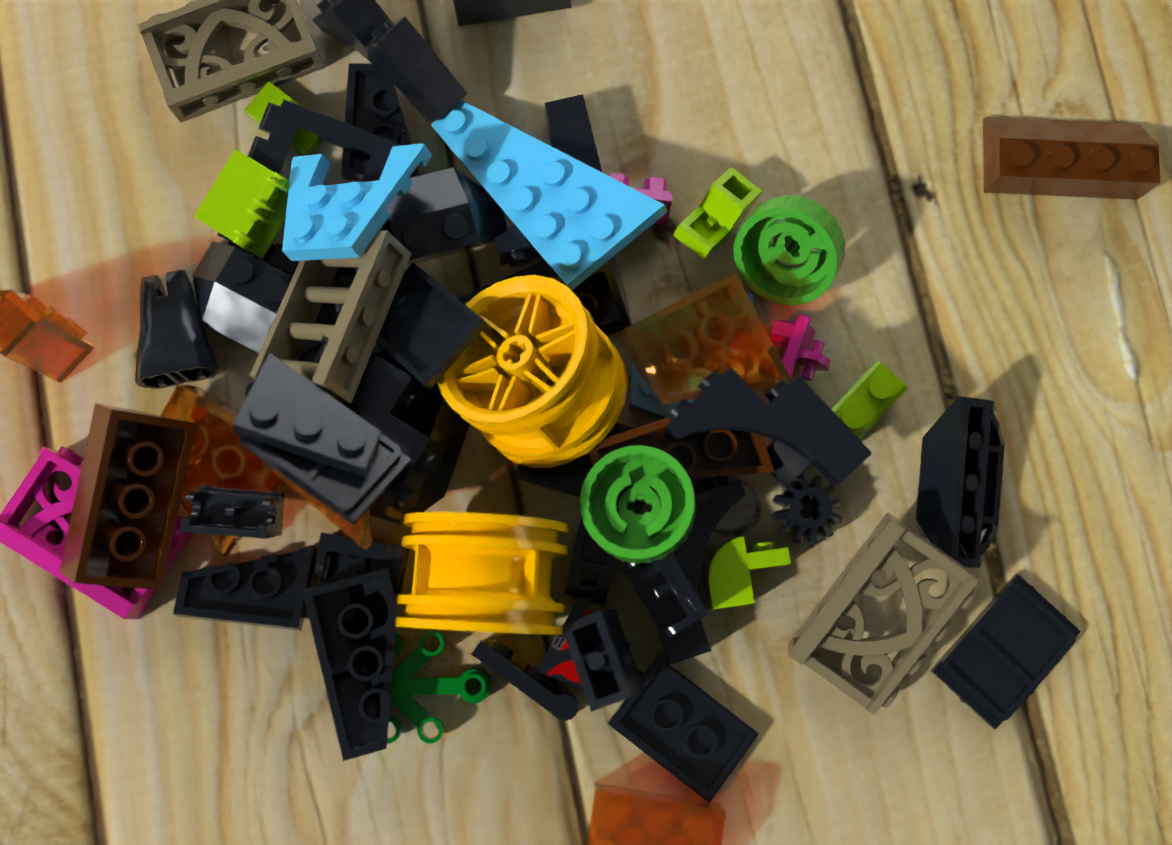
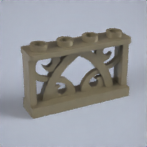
(199, 25)
(874, 555)

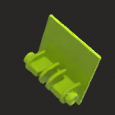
(246, 204)

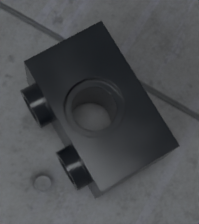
(602, 659)

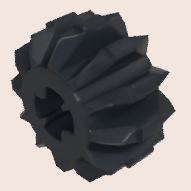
(821, 512)

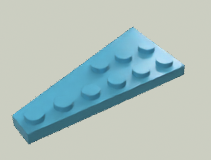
(557, 202)

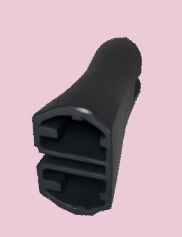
(171, 334)

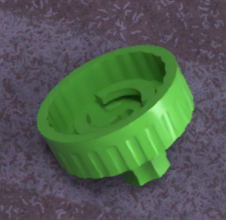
(798, 228)
(654, 532)

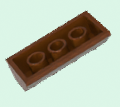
(1068, 158)
(127, 498)

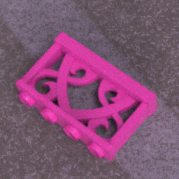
(33, 536)

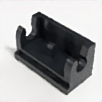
(234, 512)
(343, 558)
(665, 594)

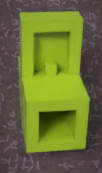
(718, 213)
(729, 568)

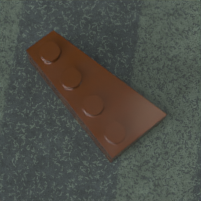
(701, 455)

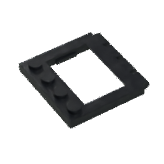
(271, 153)

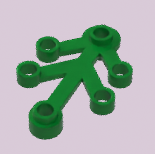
(405, 686)

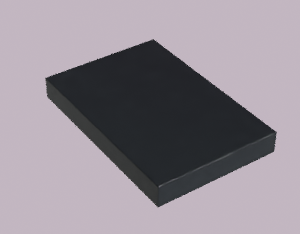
(683, 729)

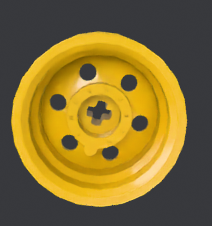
(538, 374)
(482, 572)

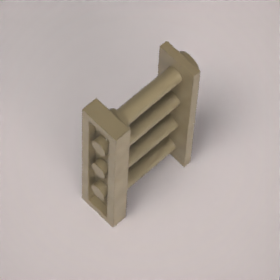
(357, 325)

